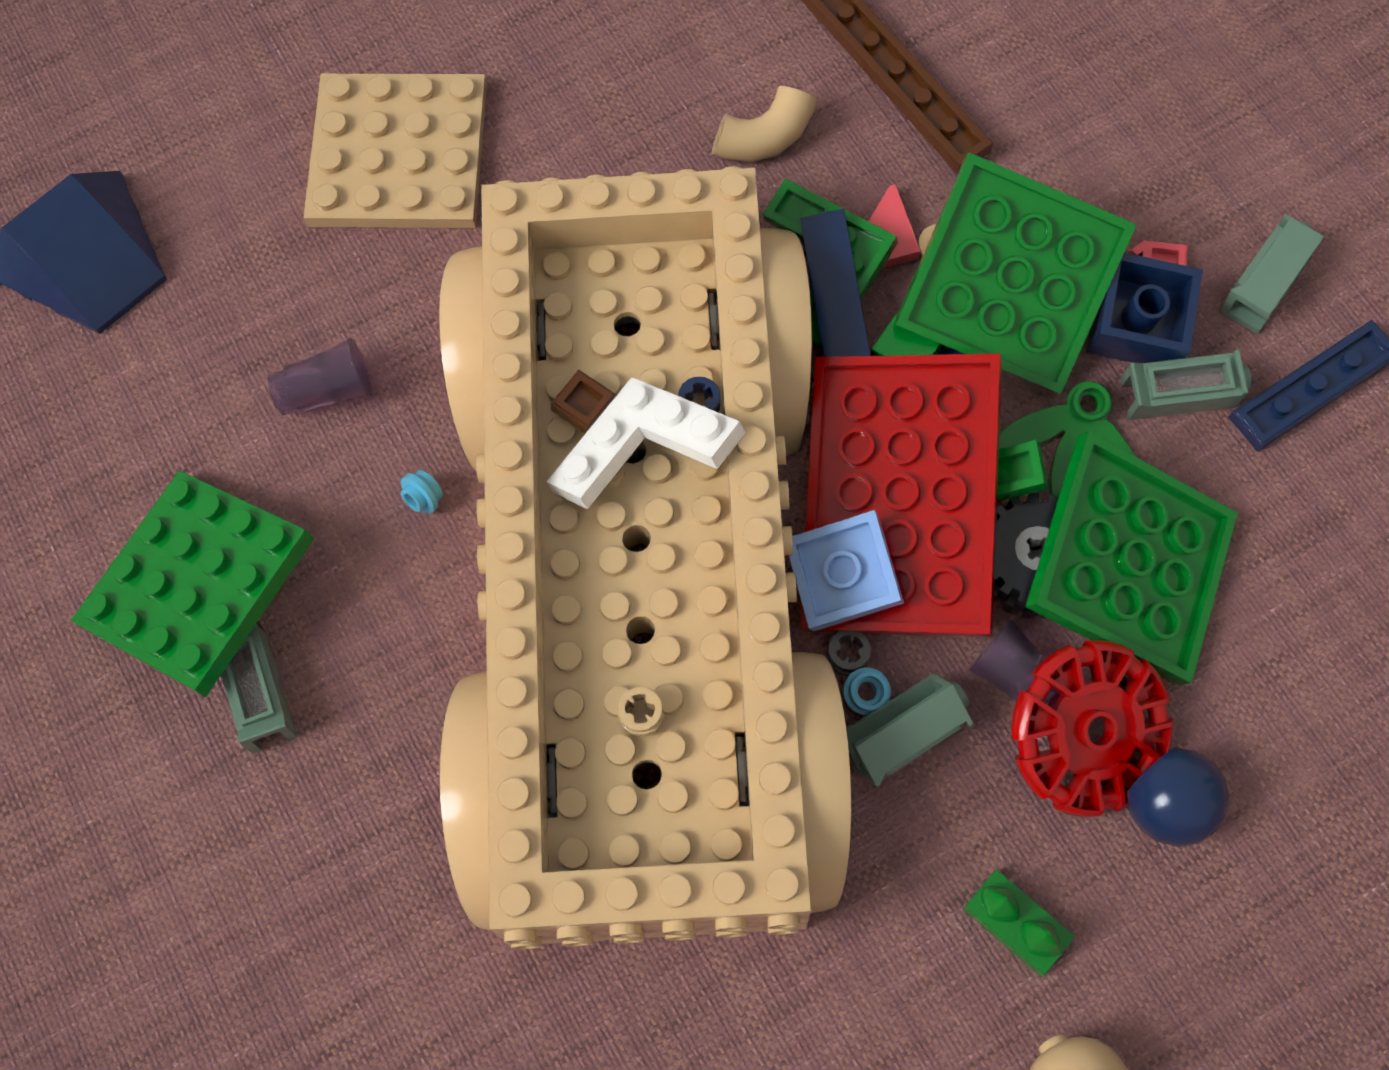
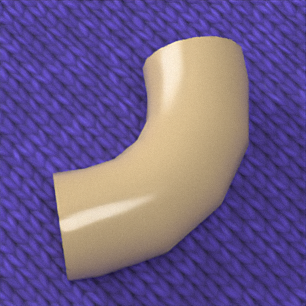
(768, 134)

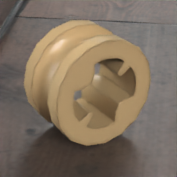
(653, 703)

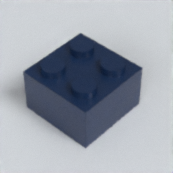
(1147, 312)

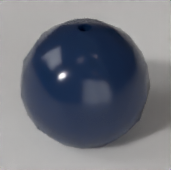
(1179, 798)

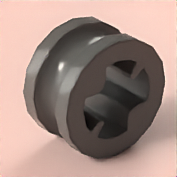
(834, 649)

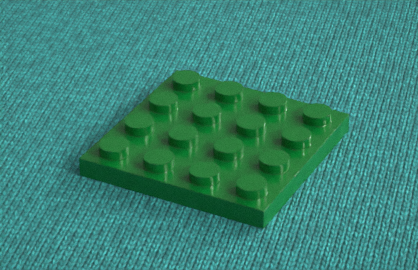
(1014, 272)
(1132, 557)
(193, 581)

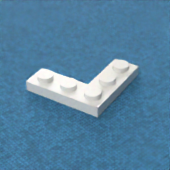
(638, 414)

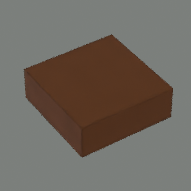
(582, 401)

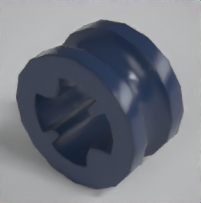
(701, 385)

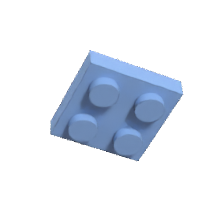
(844, 571)

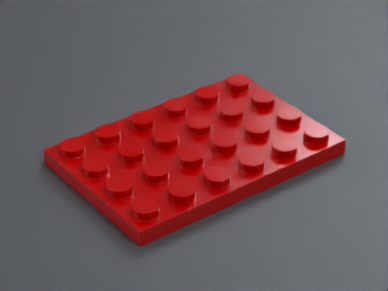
(924, 454)

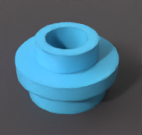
(421, 491)
(879, 684)

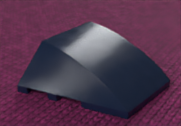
(81, 251)

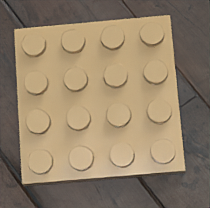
(396, 151)

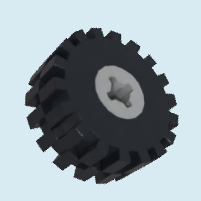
(1017, 529)

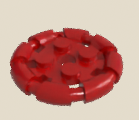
(1067, 724)

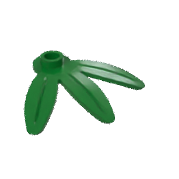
(1072, 421)

